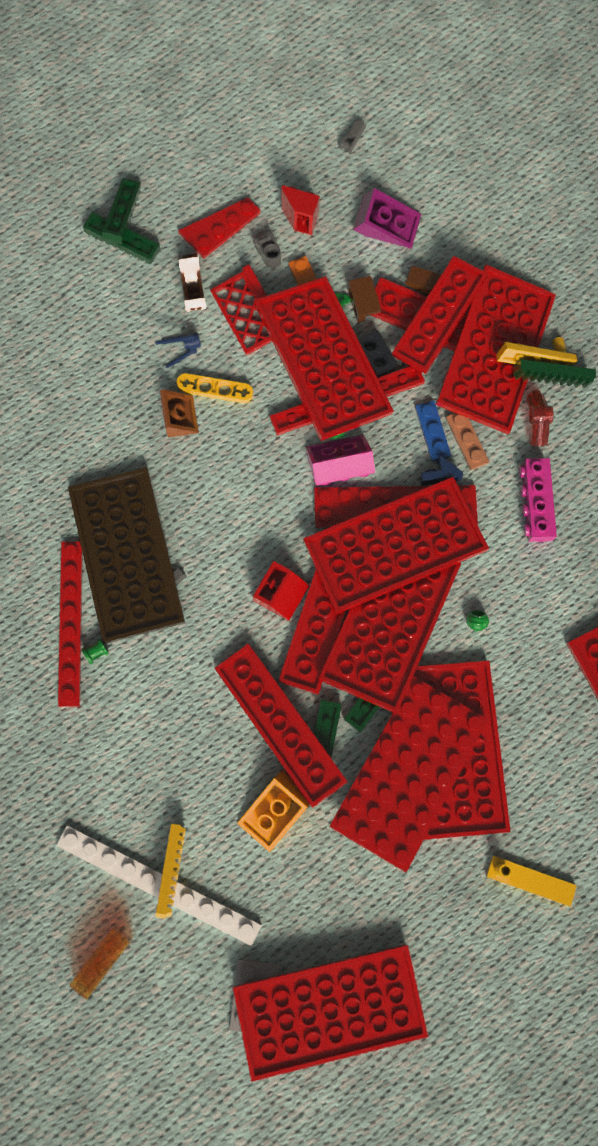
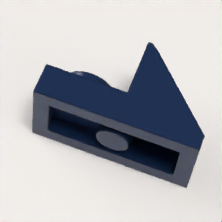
(445, 471)

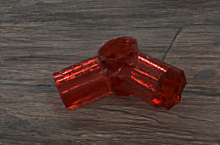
(539, 417)

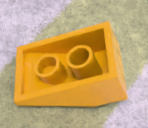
(274, 811)

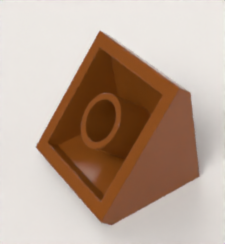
(178, 413)

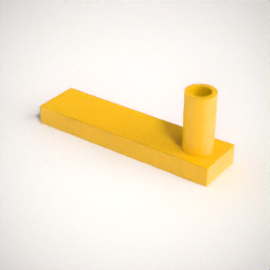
(515, 352)
(531, 881)

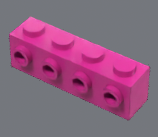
(538, 500)

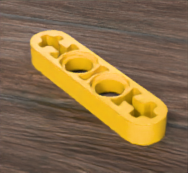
(215, 384)

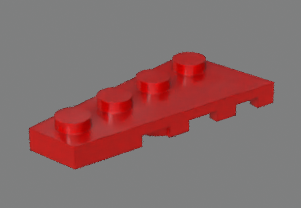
(217, 228)

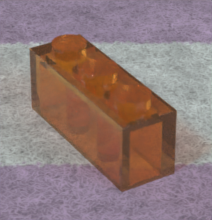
(101, 962)

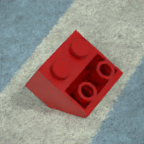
(300, 208)
(280, 591)

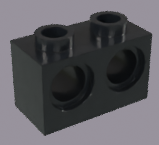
(379, 354)

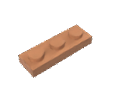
(467, 441)

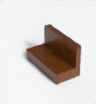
(363, 298)

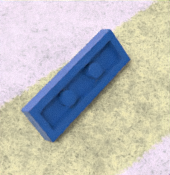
(432, 430)

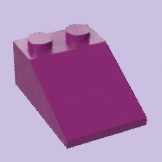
(386, 219)

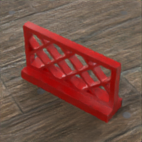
(257, 292)

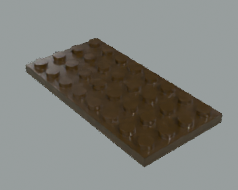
(126, 555)

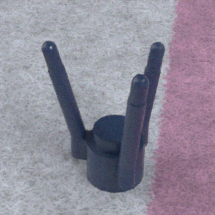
(190, 341)

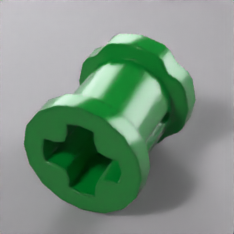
(95, 651)

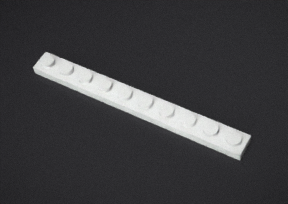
(150, 882)

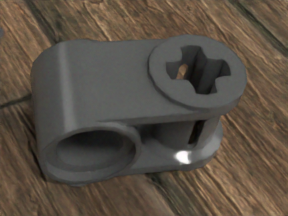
(267, 246)

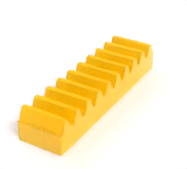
(170, 870)

